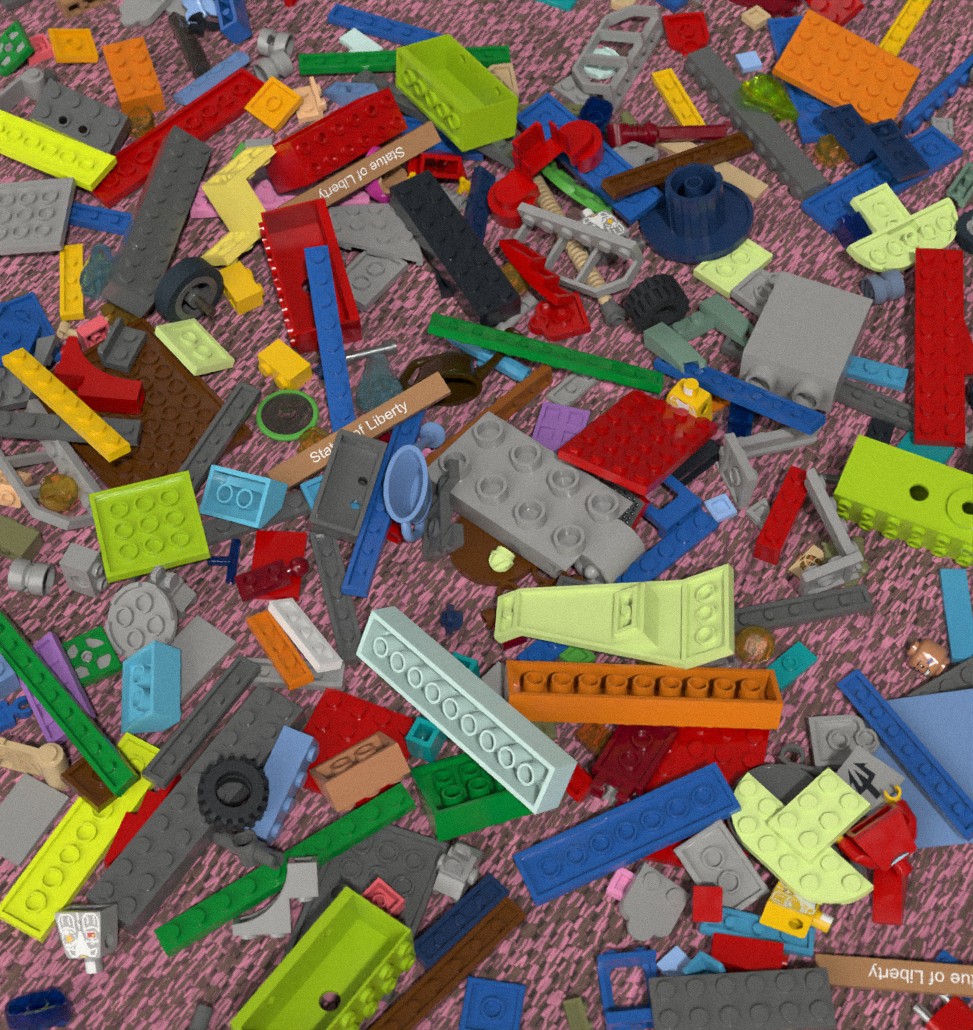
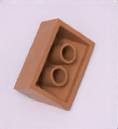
(360, 771)

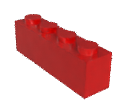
(782, 517)

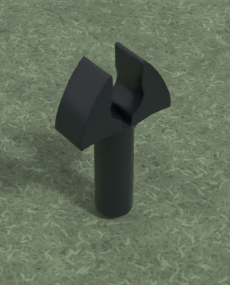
(202, 24)

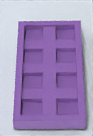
(559, 424)
(55, 657)

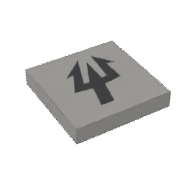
(869, 777)

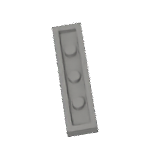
(270, 677)

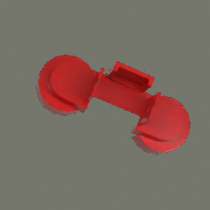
(531, 153)

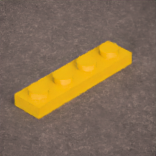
(676, 98)
(71, 298)

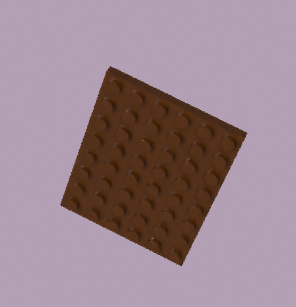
(173, 415)

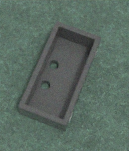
(104, 125)
(351, 460)

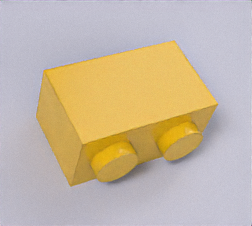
(241, 288)
(284, 366)

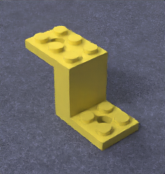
(237, 204)

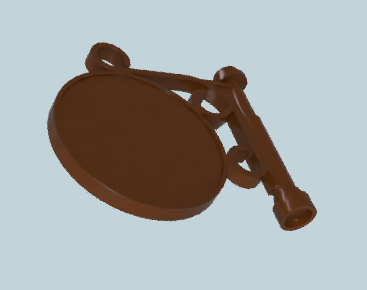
(473, 564)

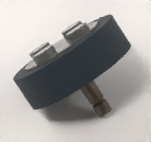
(189, 290)

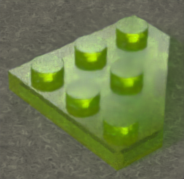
(769, 96)

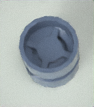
(885, 287)

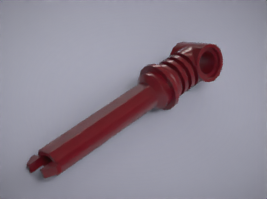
(649, 133)

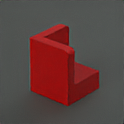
(707, 904)

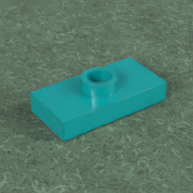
(792, 665)

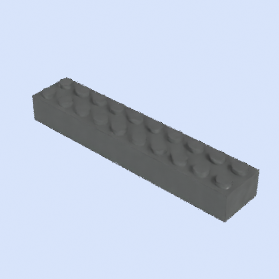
(156, 222)
(176, 831)

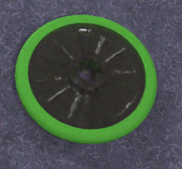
(272, 409)

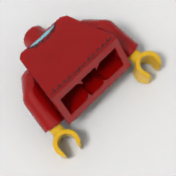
(441, 165)
(883, 837)

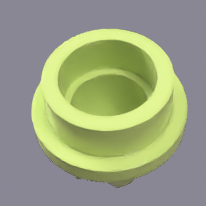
(501, 559)

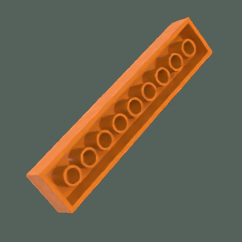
(643, 694)

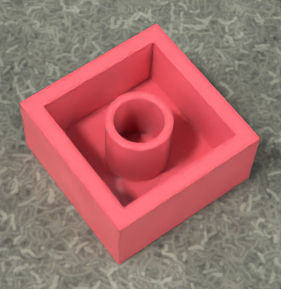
(42, 49)
(92, 332)
(384, 897)

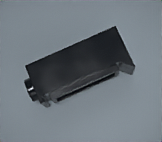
(697, 463)

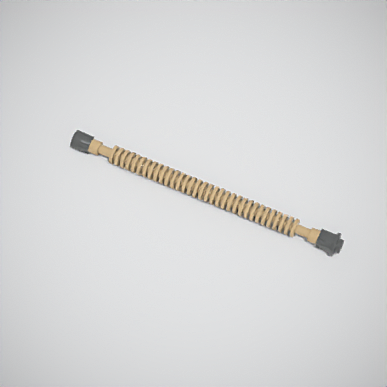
(611, 310)

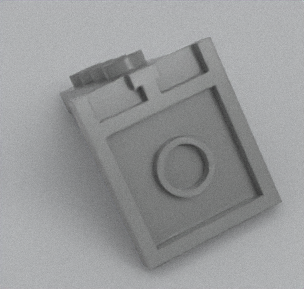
(734, 463)
(840, 568)

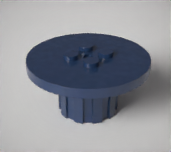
(698, 217)

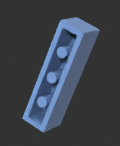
(285, 774)

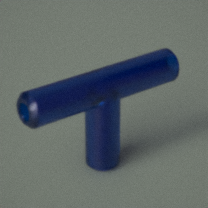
(230, 561)

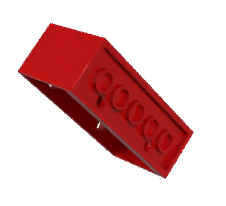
(334, 140)
(284, 237)

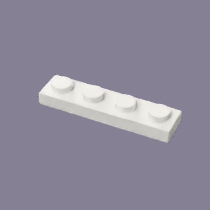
(305, 635)

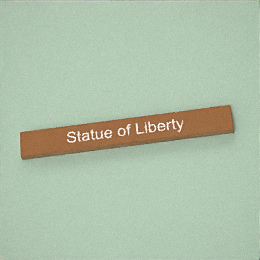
(371, 166)
(371, 425)
(898, 975)

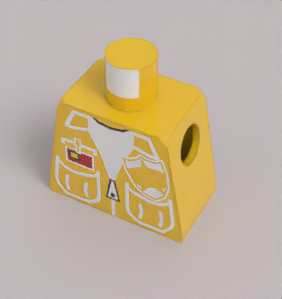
(690, 396)
(793, 914)

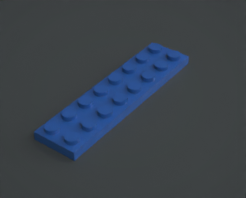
(809, 123)
(835, 200)
(629, 207)
(626, 834)

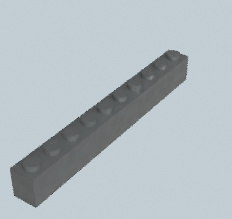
(758, 126)

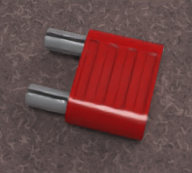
(952, 1016)

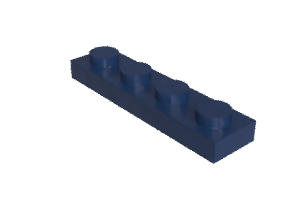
(477, 205)
(458, 921)

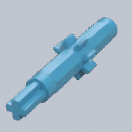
(508, 365)

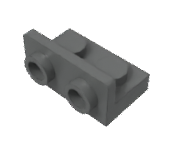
(121, 346)

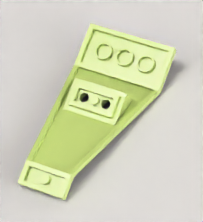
(648, 621)

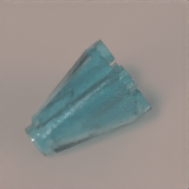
(95, 271)
(377, 383)

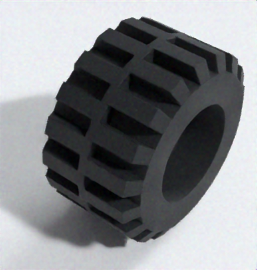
(656, 301)
(233, 817)

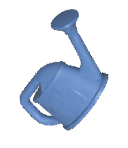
(408, 483)

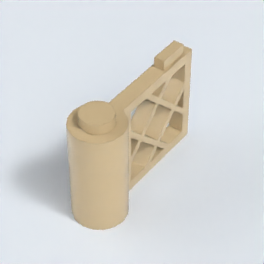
(44, 762)

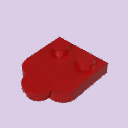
(686, 32)
(560, 321)

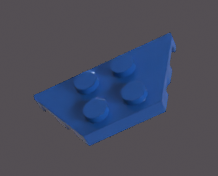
(16, 332)

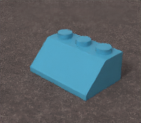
(242, 497)
(151, 689)

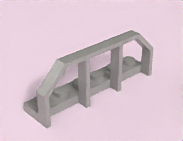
(630, 65)
(586, 235)
(67, 463)

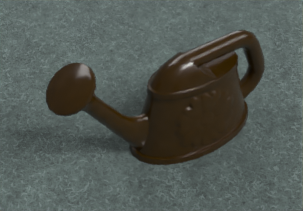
(457, 372)

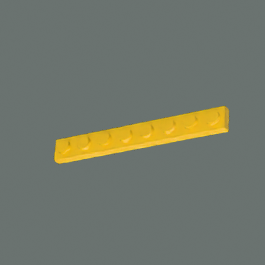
(66, 404)

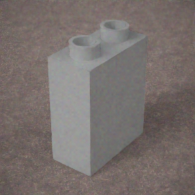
(805, 341)

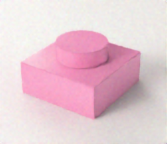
(619, 883)

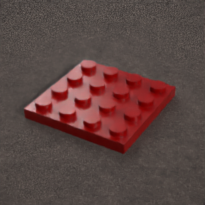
(346, 720)

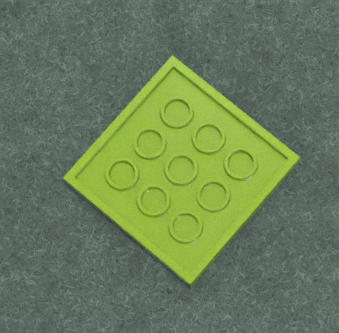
(148, 526)

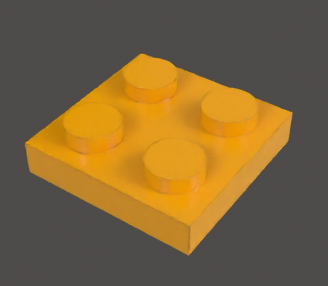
(72, 45)
(274, 104)

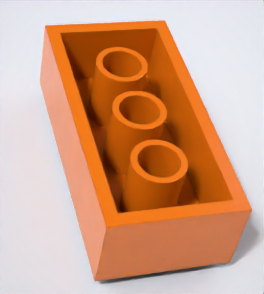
(133, 75)

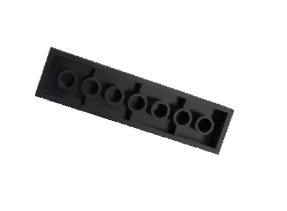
(455, 250)

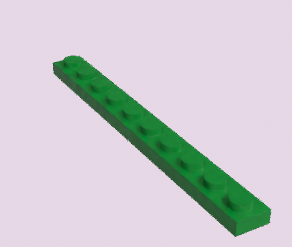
(383, 60)
(546, 353)
(65, 709)
(266, 882)

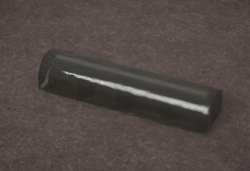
(189, 45)

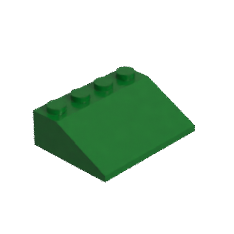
(463, 797)

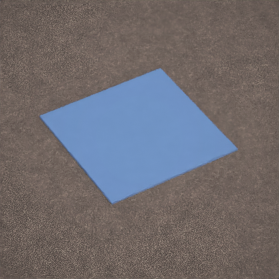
(946, 730)

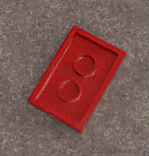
(278, 545)

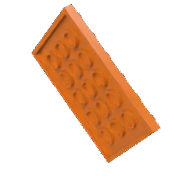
(845, 69)

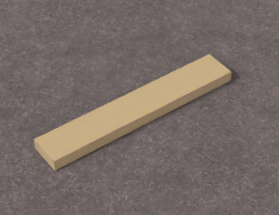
(748, 184)

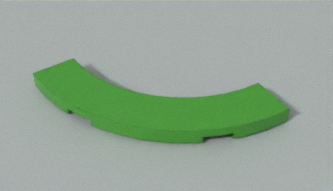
(577, 192)

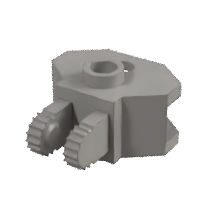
(176, 588)
(457, 871)

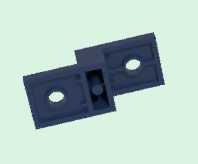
(874, 141)

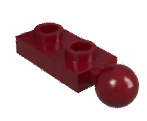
(269, 577)

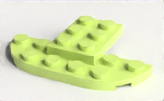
(897, 232)
(797, 837)

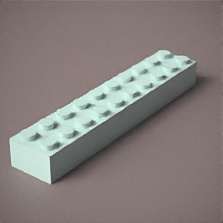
(466, 710)

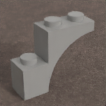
(277, 917)

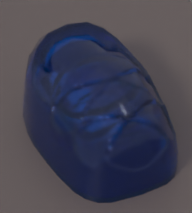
(597, 112)
(38, 1010)

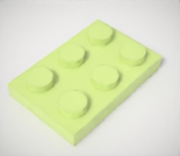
(731, 269)
(194, 346)

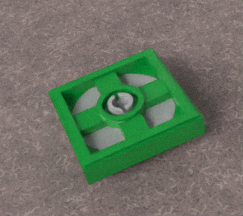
(14, 48)
(92, 656)

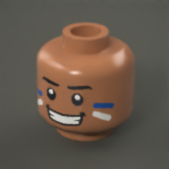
(927, 657)

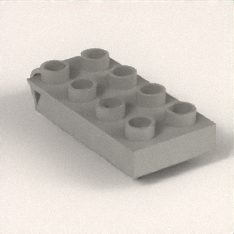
(539, 503)

